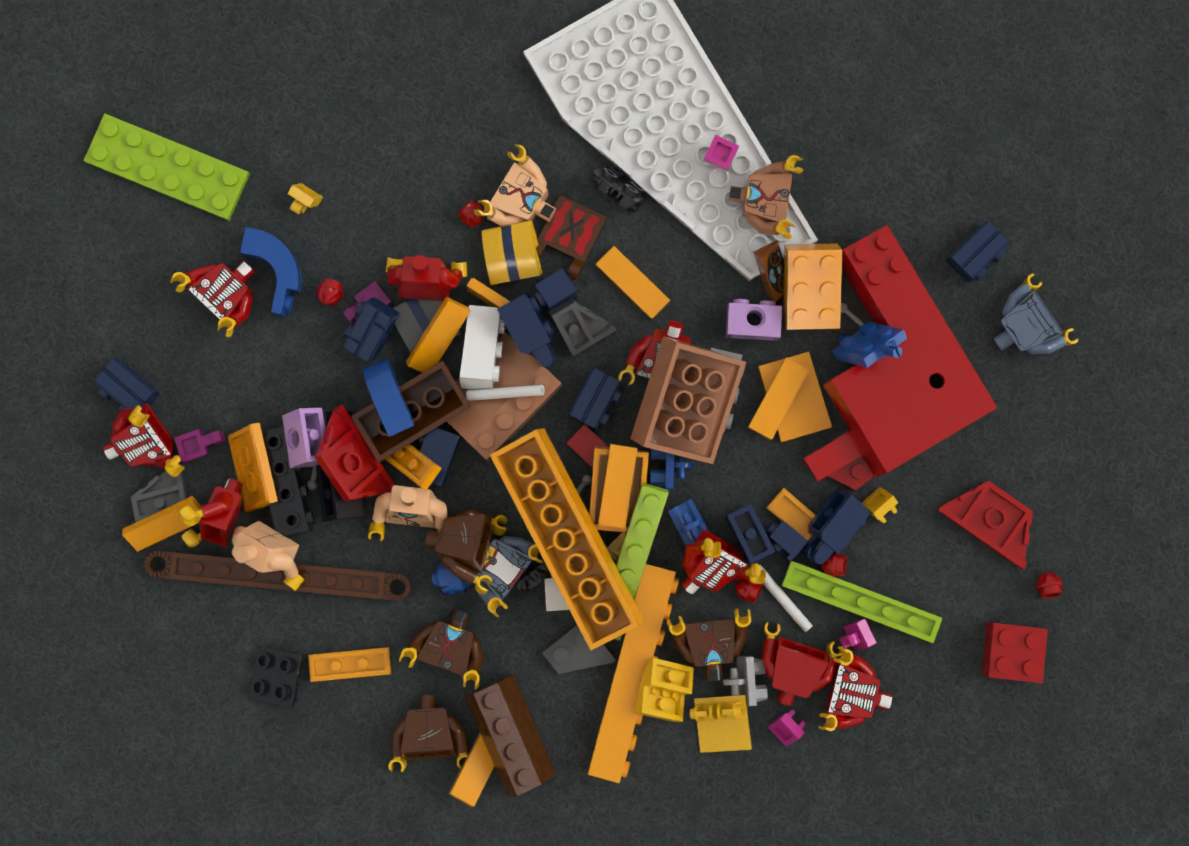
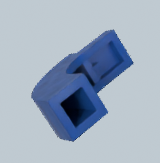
(266, 247)
(387, 397)

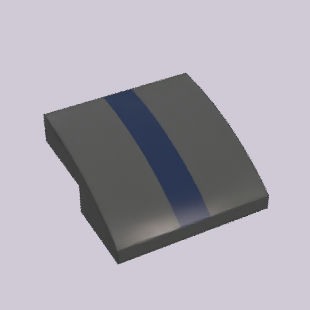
(415, 318)

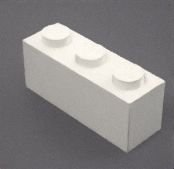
(481, 348)

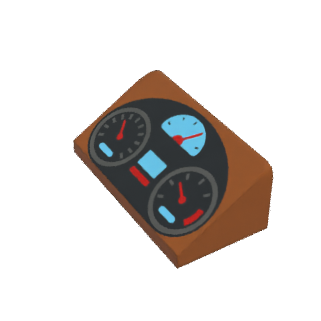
(771, 269)

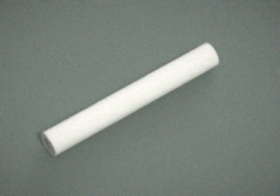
(506, 392)
(786, 603)

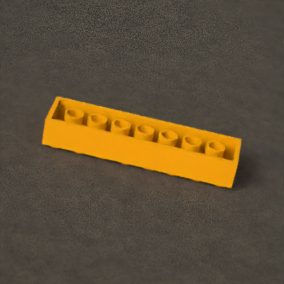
(567, 538)

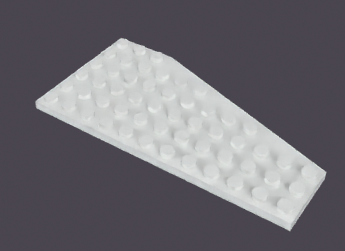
(652, 106)

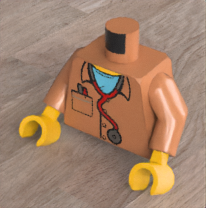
(768, 197)

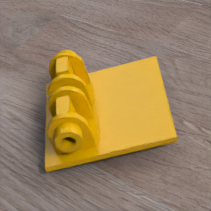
(722, 723)

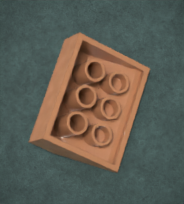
(687, 400)
(495, 421)

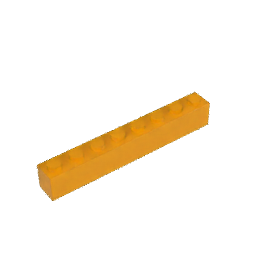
(638, 646)

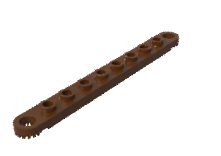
(316, 578)

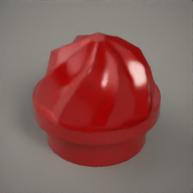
(468, 216)
(330, 292)
(835, 565)
(1049, 585)
(747, 590)

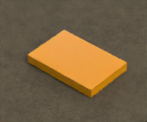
(808, 409)
(252, 467)

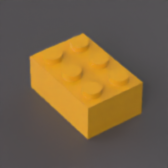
(812, 286)
(598, 479)

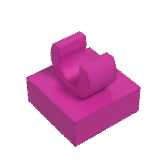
(721, 153)
(858, 635)
(786, 728)

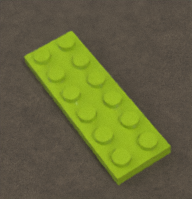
(166, 167)

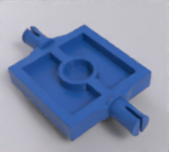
(870, 344)

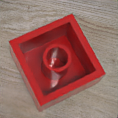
(1014, 652)

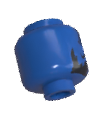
(447, 582)

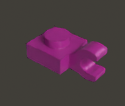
(370, 291)
(195, 444)

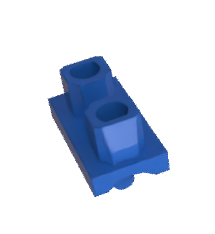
(666, 477)
(687, 521)

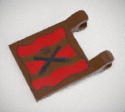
(571, 232)

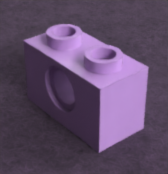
(738, 326)
(303, 435)

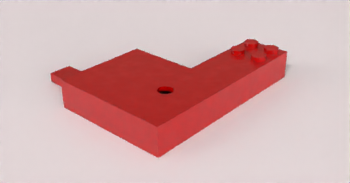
(891, 403)

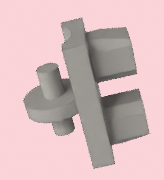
(743, 679)

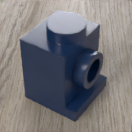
(785, 539)

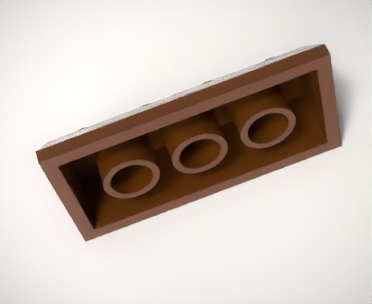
(431, 400)
(510, 736)

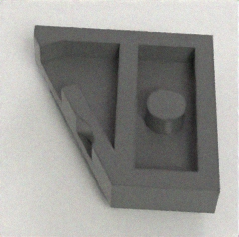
(579, 326)
(158, 495)
(573, 653)

